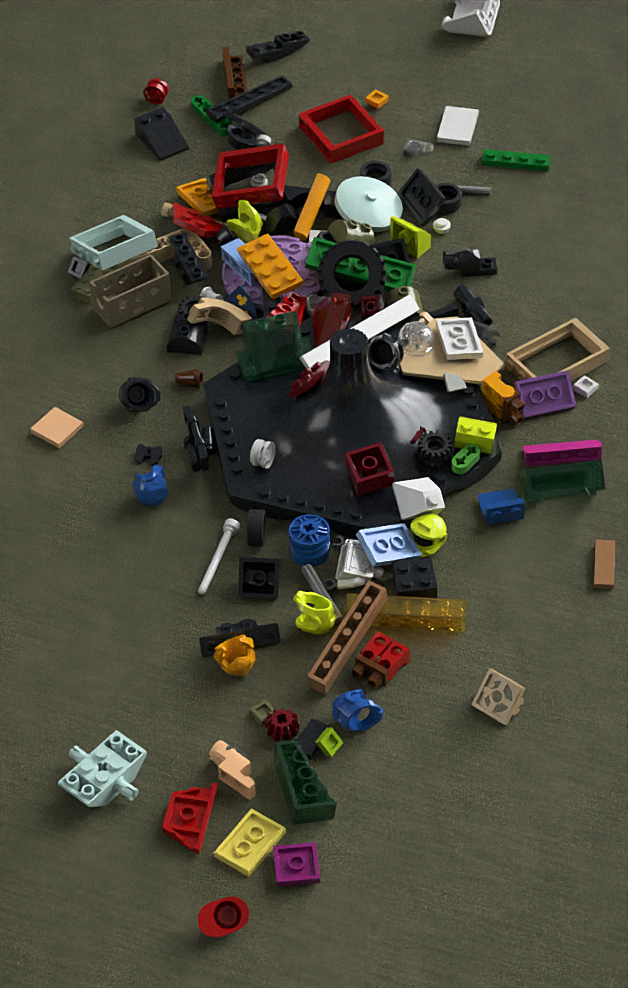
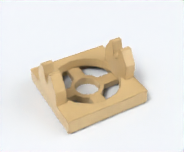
(484, 690)

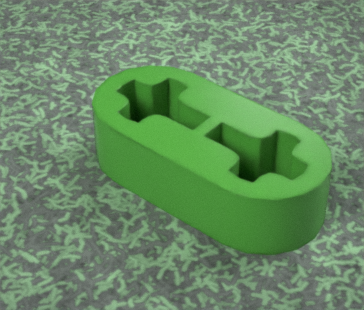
(462, 456)

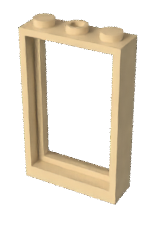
(574, 328)

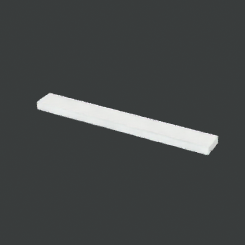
(371, 327)

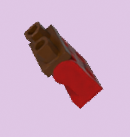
(380, 660)

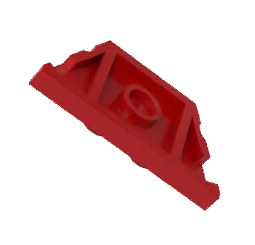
(194, 222)
(189, 816)

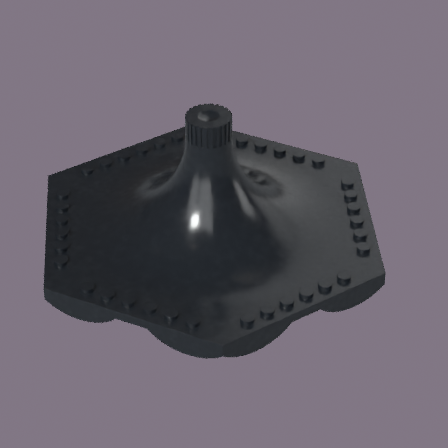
(340, 413)

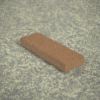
(604, 564)

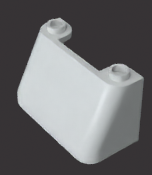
(472, 17)

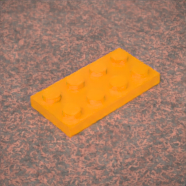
(270, 266)

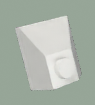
(418, 497)

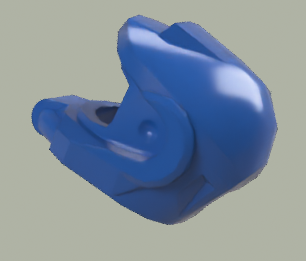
(151, 487)
(349, 705)

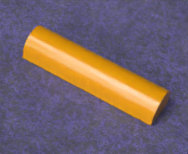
(311, 207)

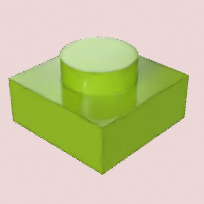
(329, 742)

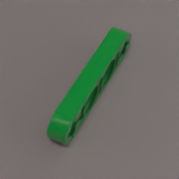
(201, 104)

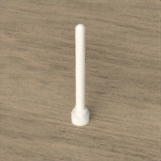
(229, 528)

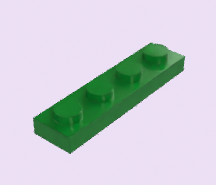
(516, 160)

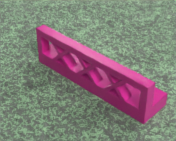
(562, 452)

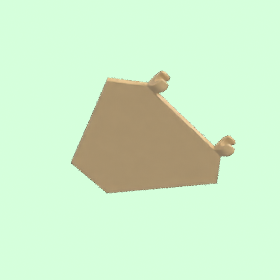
(434, 363)

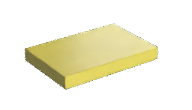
(249, 842)

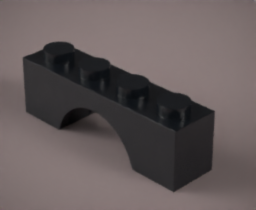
(298, 195)

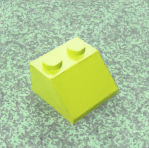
(416, 239)
(475, 432)

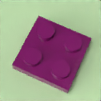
(296, 864)

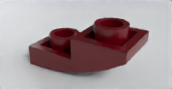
(369, 306)

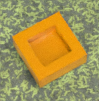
(376, 99)

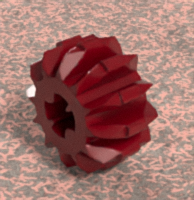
(282, 724)

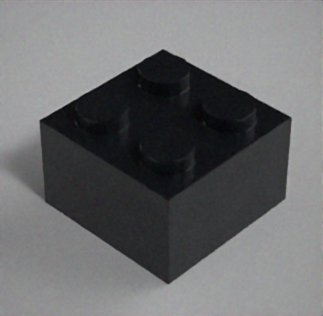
(414, 578)

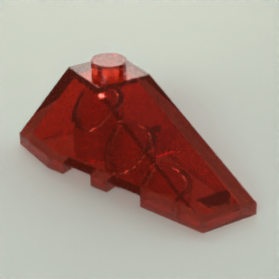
(330, 316)

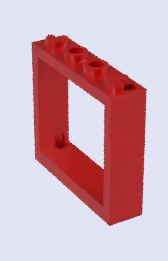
(348, 148)
(249, 157)

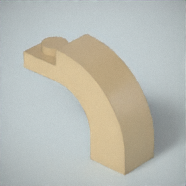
(219, 312)

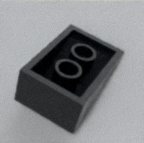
(160, 134)

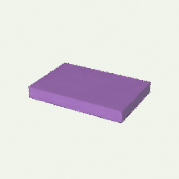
(546, 393)

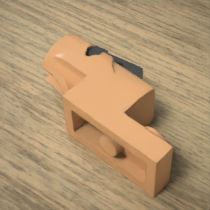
(233, 768)

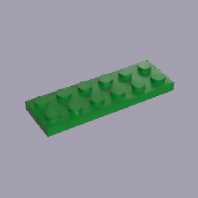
(397, 272)

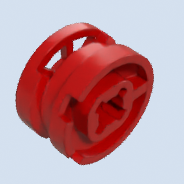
(156, 91)

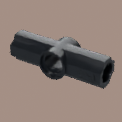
(472, 305)

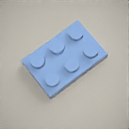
(388, 544)

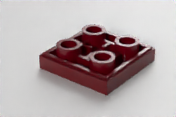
(309, 378)

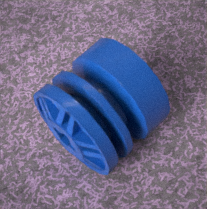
(309, 540)

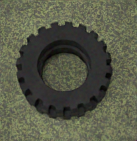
(358, 250)

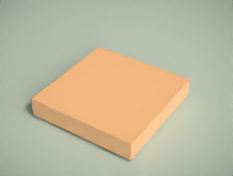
(57, 427)

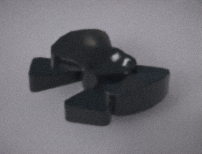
(148, 452)

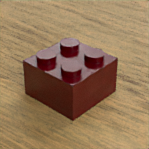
(369, 468)

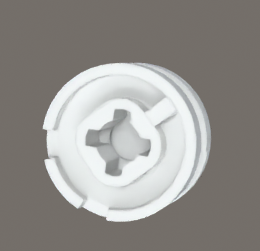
(262, 453)

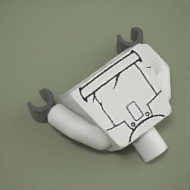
(353, 566)

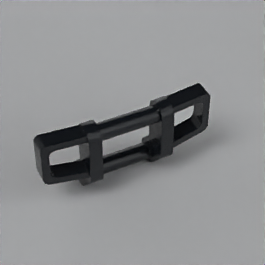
(200, 457)

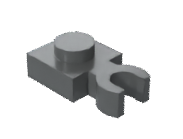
(483, 333)

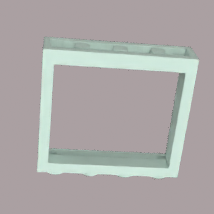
(142, 241)

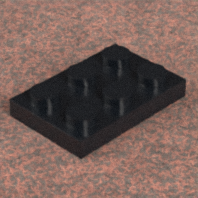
(421, 196)

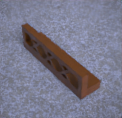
(229, 68)

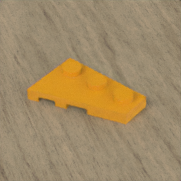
(198, 196)

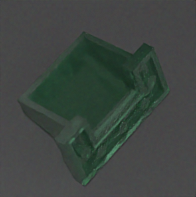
(272, 346)

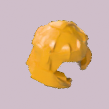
(236, 655)

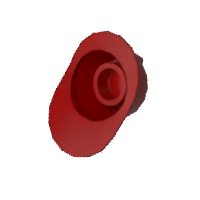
(223, 916)

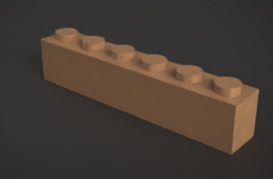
(347, 637)

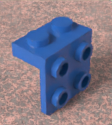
(501, 506)

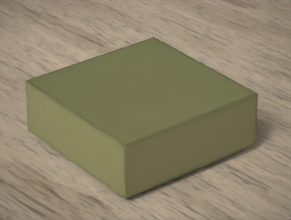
(260, 711)

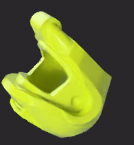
(245, 227)
(429, 527)
(317, 619)

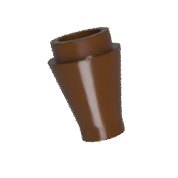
(190, 378)

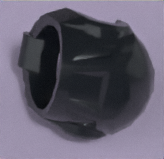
(385, 352)
(139, 394)

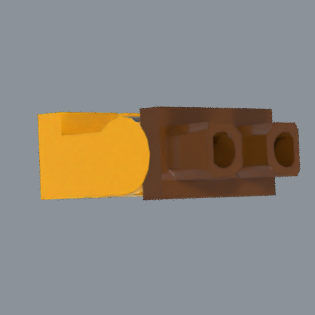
(502, 399)

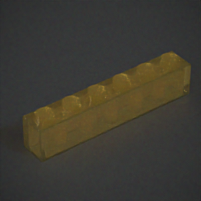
(418, 613)

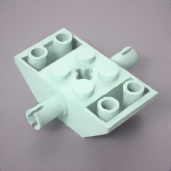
(104, 771)

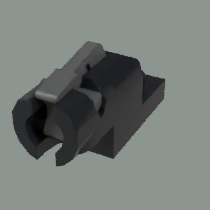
(469, 262)

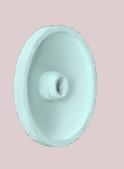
(368, 202)

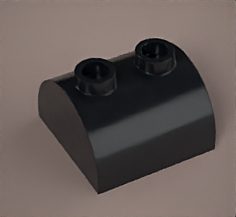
(186, 337)
(259, 577)

